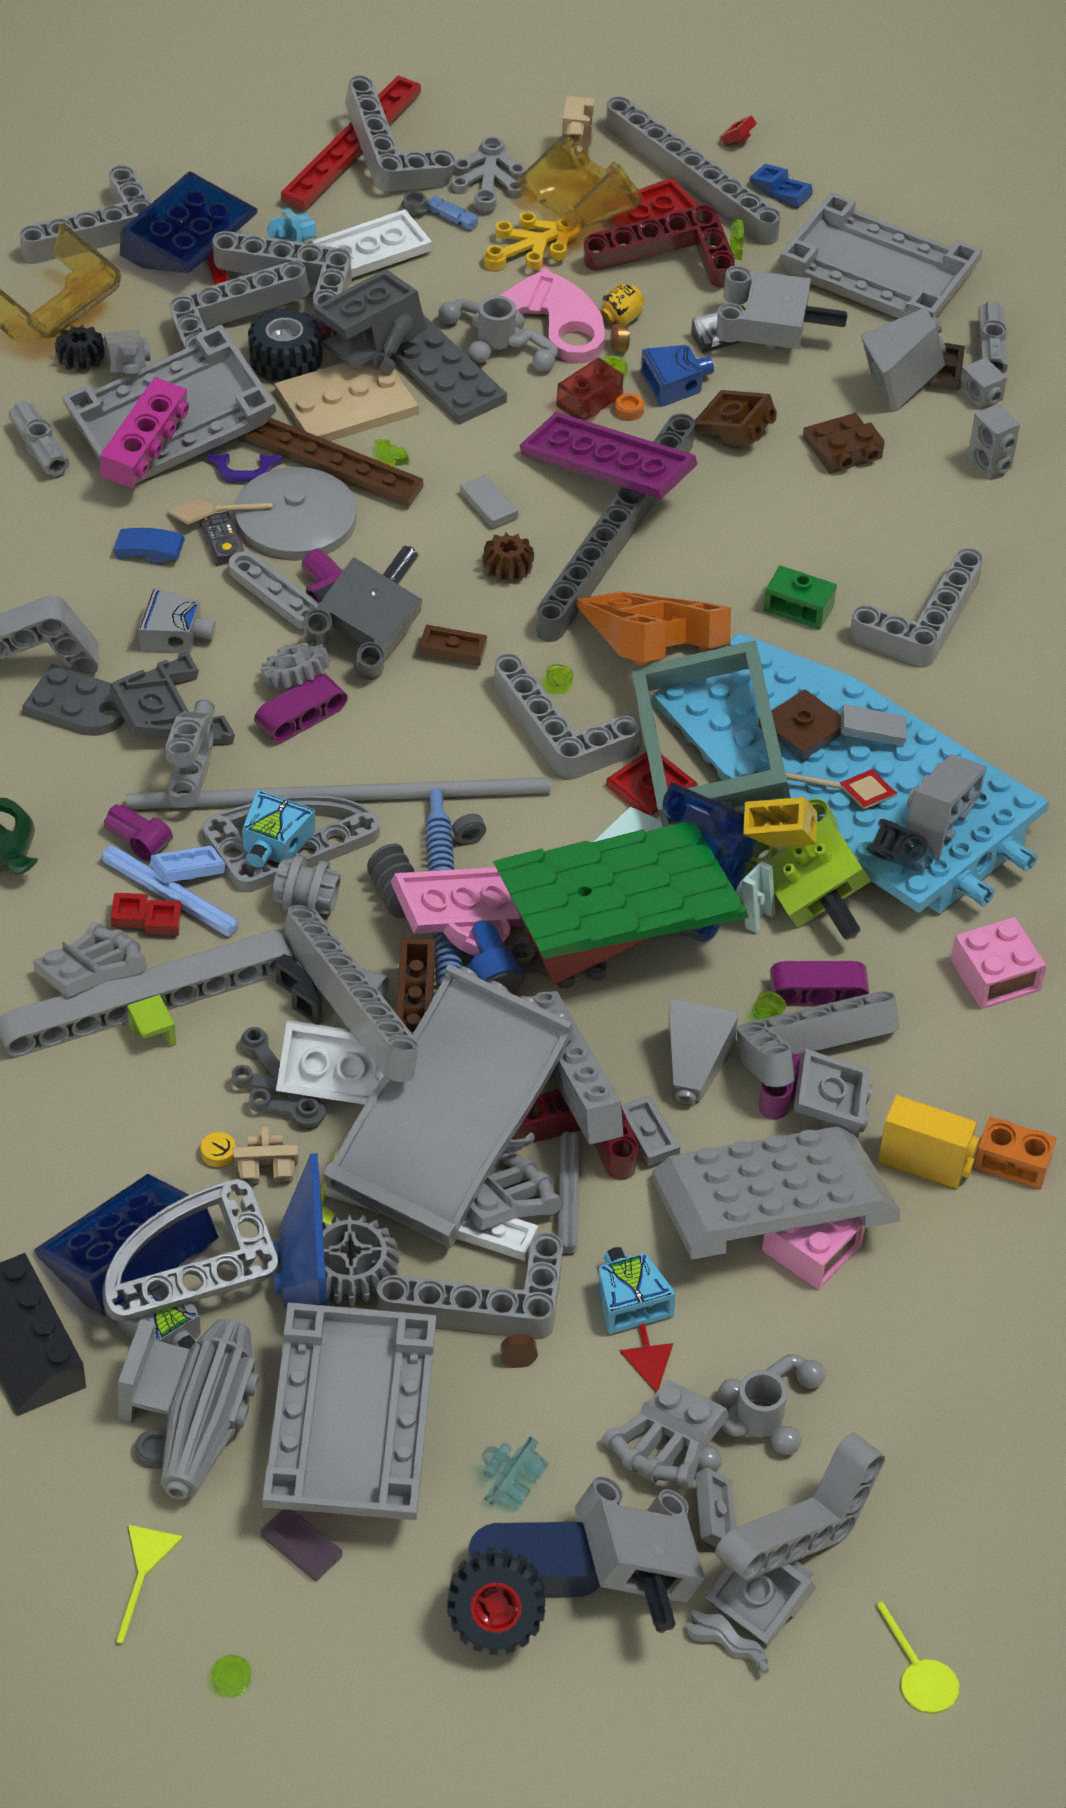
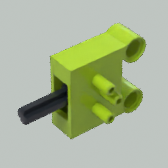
(817, 875)

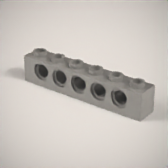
(584, 1082)

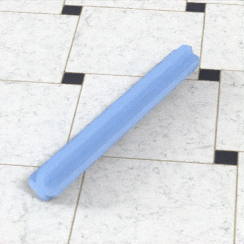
(170, 891)

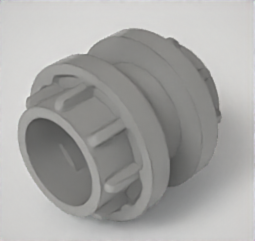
(306, 886)

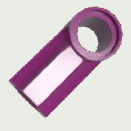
(143, 835)
(776, 1101)

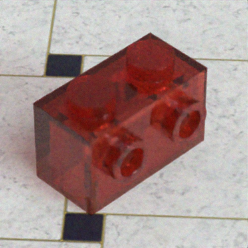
(589, 389)

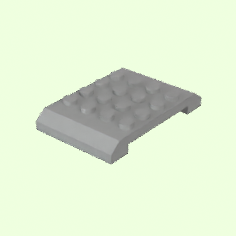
(876, 260)
(221, 397)
(771, 1188)
(350, 1412)

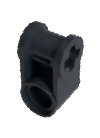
(895, 843)

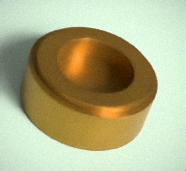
(619, 338)

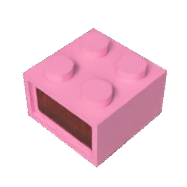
(998, 963)
(817, 1249)

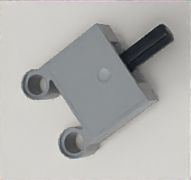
(773, 311)
(642, 1549)

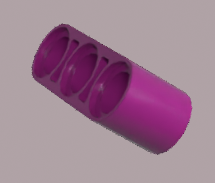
(300, 708)
(818, 981)

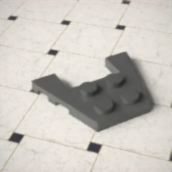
(152, 701)

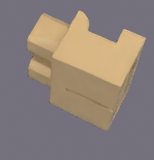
(579, 121)

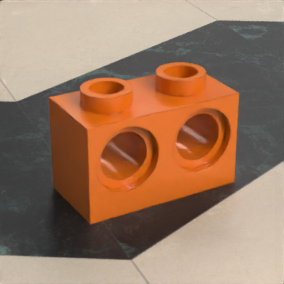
(1015, 1152)

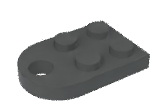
(73, 702)

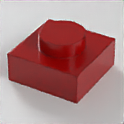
(739, 131)
(129, 910)
(163, 917)

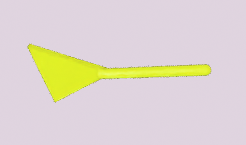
(149, 1549)

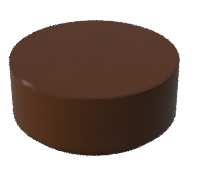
(518, 1350)

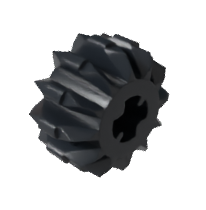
(80, 348)

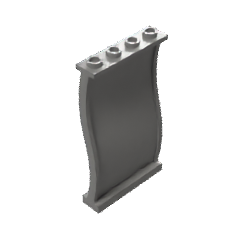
(435, 1139)

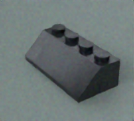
(35, 1349)

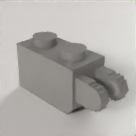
(126, 351)

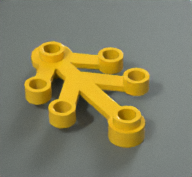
(496, 256)

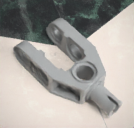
(193, 738)

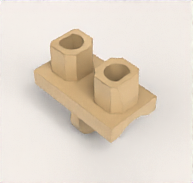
(266, 1151)

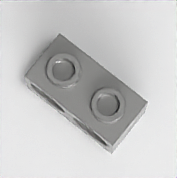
(993, 441)

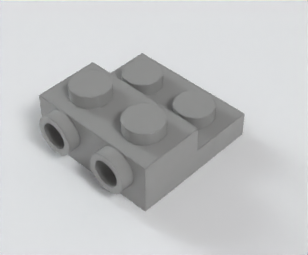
(833, 1091)
(764, 1601)

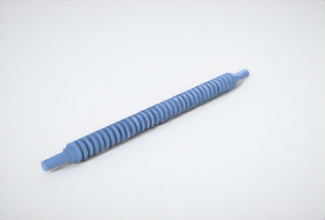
(441, 858)

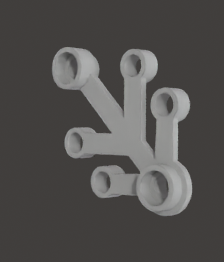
(491, 150)

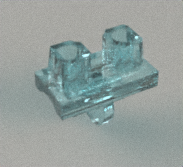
(524, 1461)

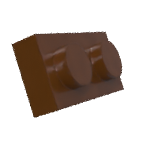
(453, 645)

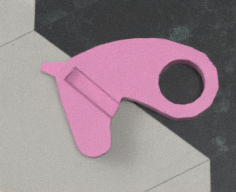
(567, 312)

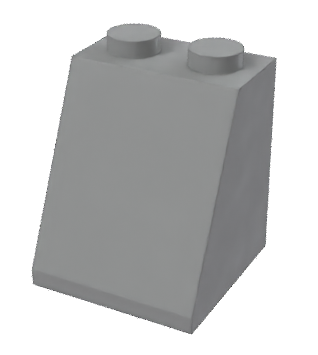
(904, 355)

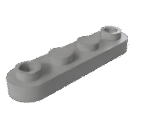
(272, 587)

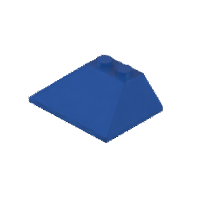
(302, 1243)

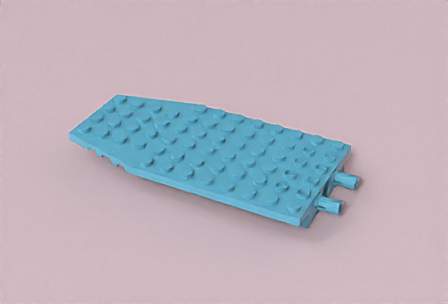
(723, 722)

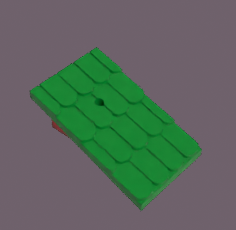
(616, 892)

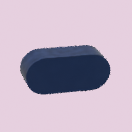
(555, 1549)

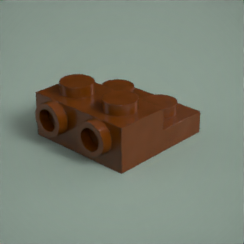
(737, 417)
(844, 442)

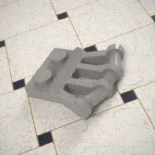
(91, 960)
(496, 1205)
(674, 1413)

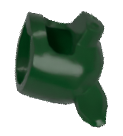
(16, 843)

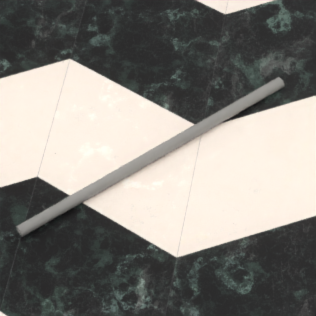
(353, 792)

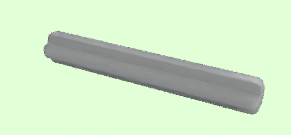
(569, 1191)

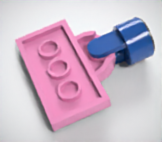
(471, 912)

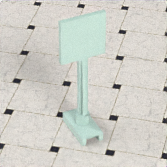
(754, 890)

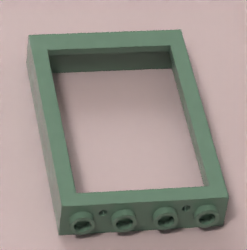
(730, 792)

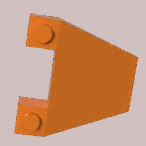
(644, 624)

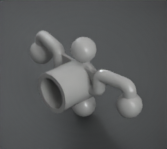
(499, 328)
(768, 1390)

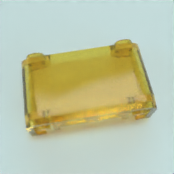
(577, 187)

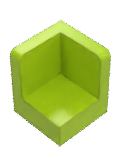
(151, 1018)

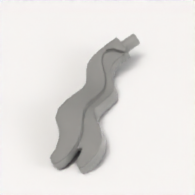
(718, 1629)

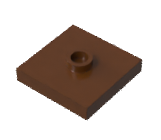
(805, 724)

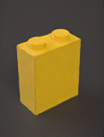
(928, 1142)

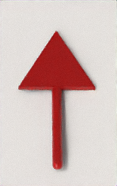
(649, 1360)

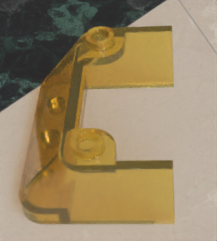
(86, 286)

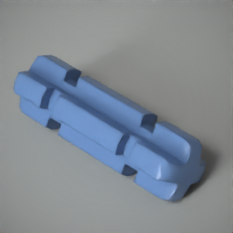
(452, 212)

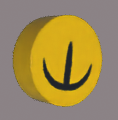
(218, 1149)

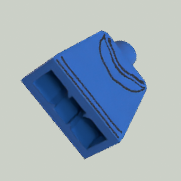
(674, 372)

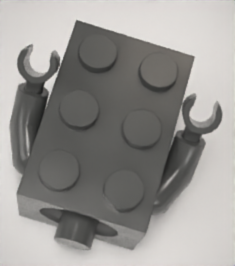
(372, 320)

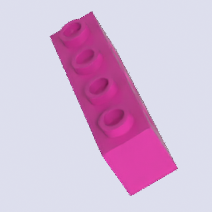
(144, 432)

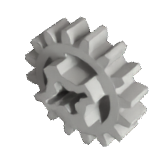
(295, 665)

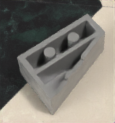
(944, 799)

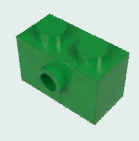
(799, 597)

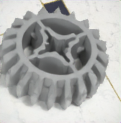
(372, 1256)

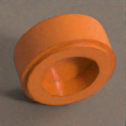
(629, 406)

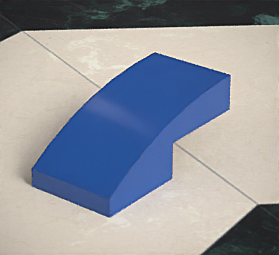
(776, 184)
(156, 544)

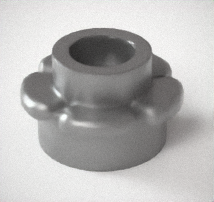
(415, 203)

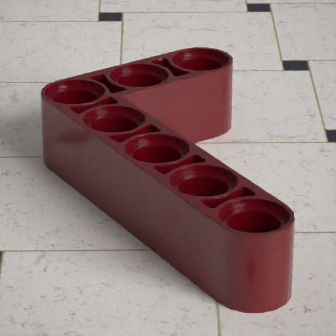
(664, 241)
(552, 1117)

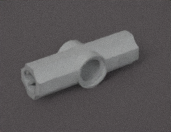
(993, 334)
(39, 438)

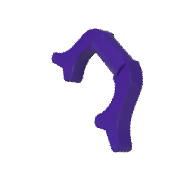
(230, 475)

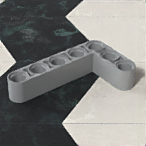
(388, 166)
(97, 226)
(251, 253)
(237, 299)
(50, 622)
(922, 640)
(564, 750)
(769, 1042)
(485, 1300)
(811, 1523)

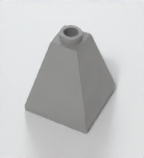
(698, 1046)

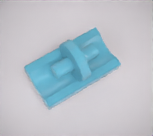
(292, 227)

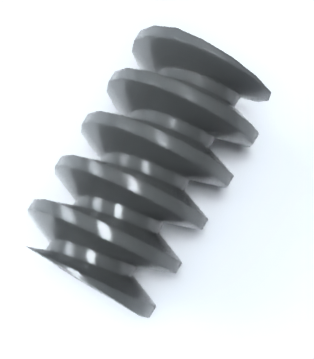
(382, 867)

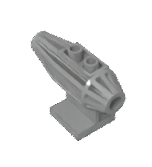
(199, 1392)

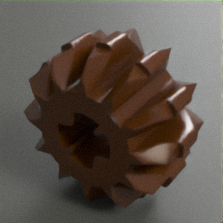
(508, 557)

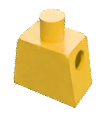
(790, 822)

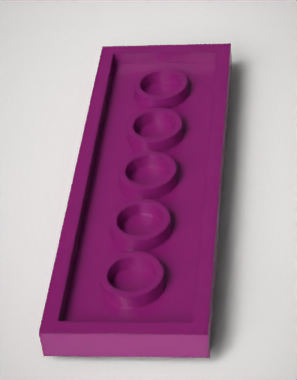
(608, 455)

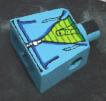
(276, 829)
(632, 1291)

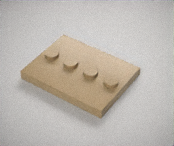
(345, 400)

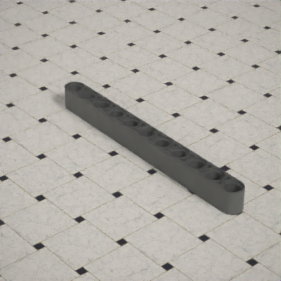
(604, 543)

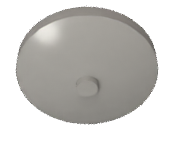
(307, 513)

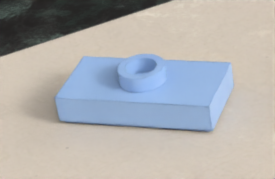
(187, 864)

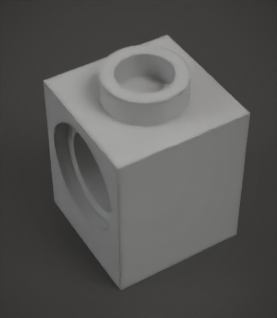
(982, 383)

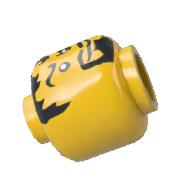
(622, 304)

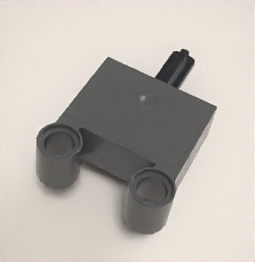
(368, 610)

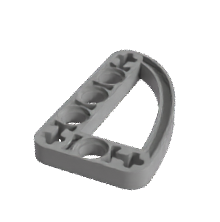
(352, 815)
(205, 1270)

